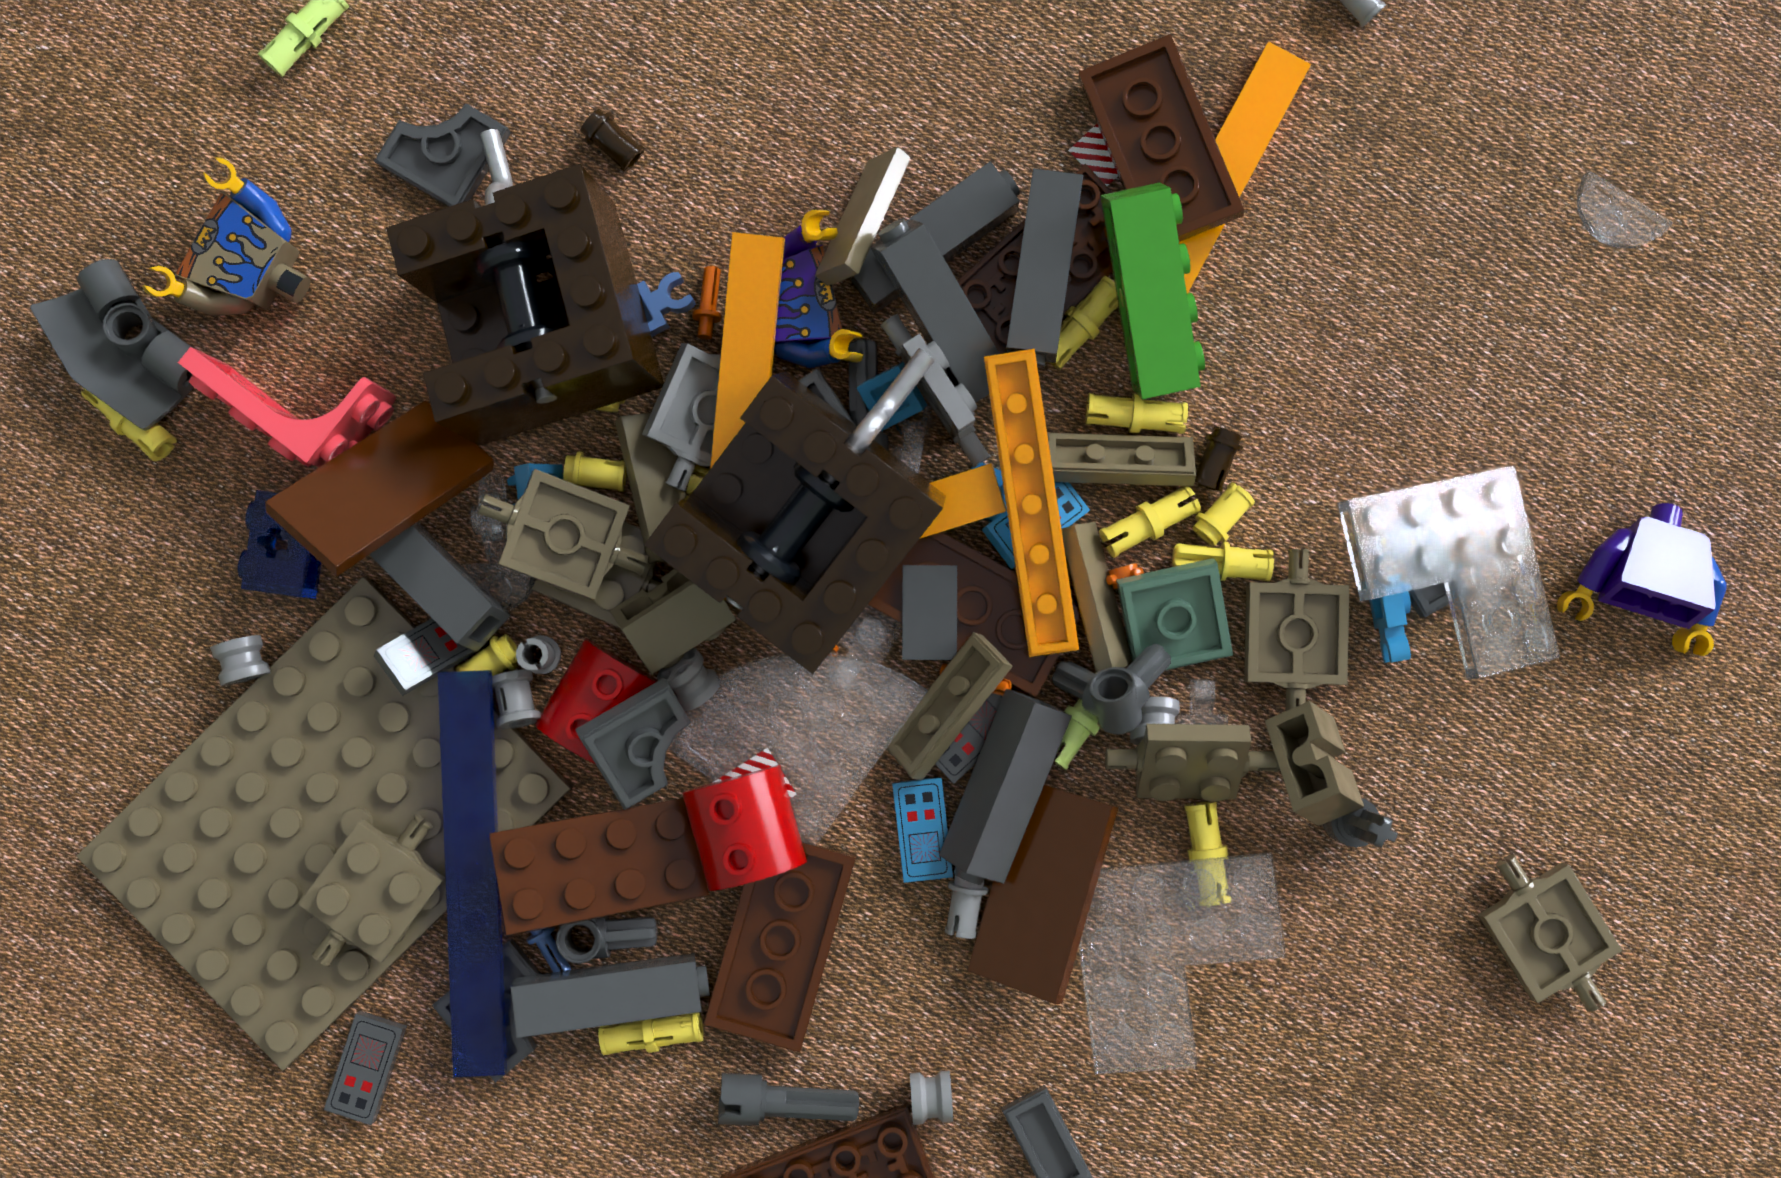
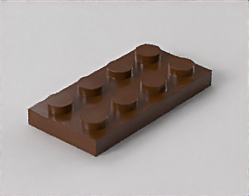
(1161, 133)
(985, 605)
(596, 866)
(780, 950)

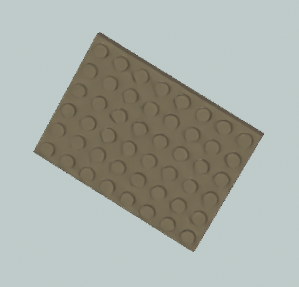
(265, 802)

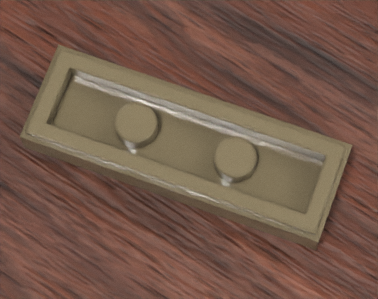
(863, 216)
(1122, 459)
(647, 469)
(1095, 597)
(948, 705)

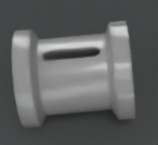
(515, 699)

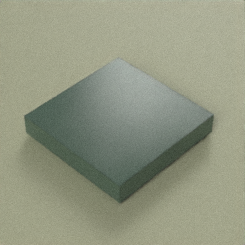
(1179, 611)

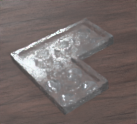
(1476, 543)
(1143, 934)

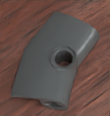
(89, 332)

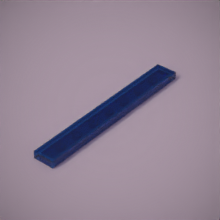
(470, 875)

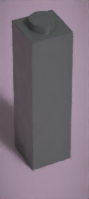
(954, 224)
(1044, 264)
(936, 302)
(441, 587)
(1004, 788)
(608, 995)

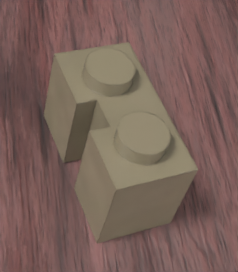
(670, 620)
(1306, 750)

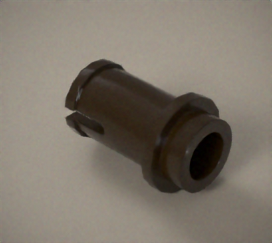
(611, 139)
(1217, 458)

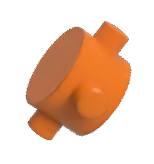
(1122, 572)

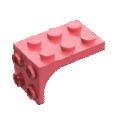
(309, 440)

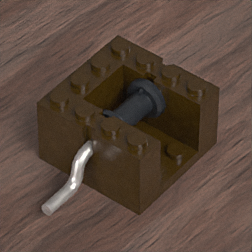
(520, 345)
(802, 516)

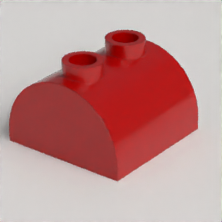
(587, 689)
(744, 828)

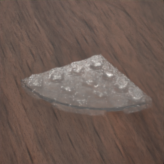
(818, 727)

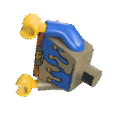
(238, 255)

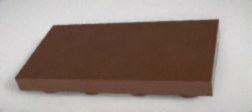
(993, 278)
(378, 488)
(1043, 905)
(870, 1148)

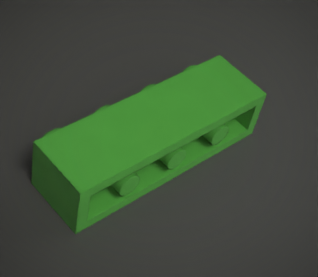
(1152, 289)

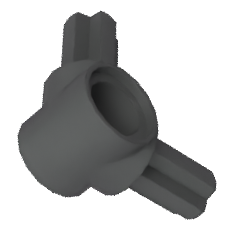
(1114, 692)
(608, 936)

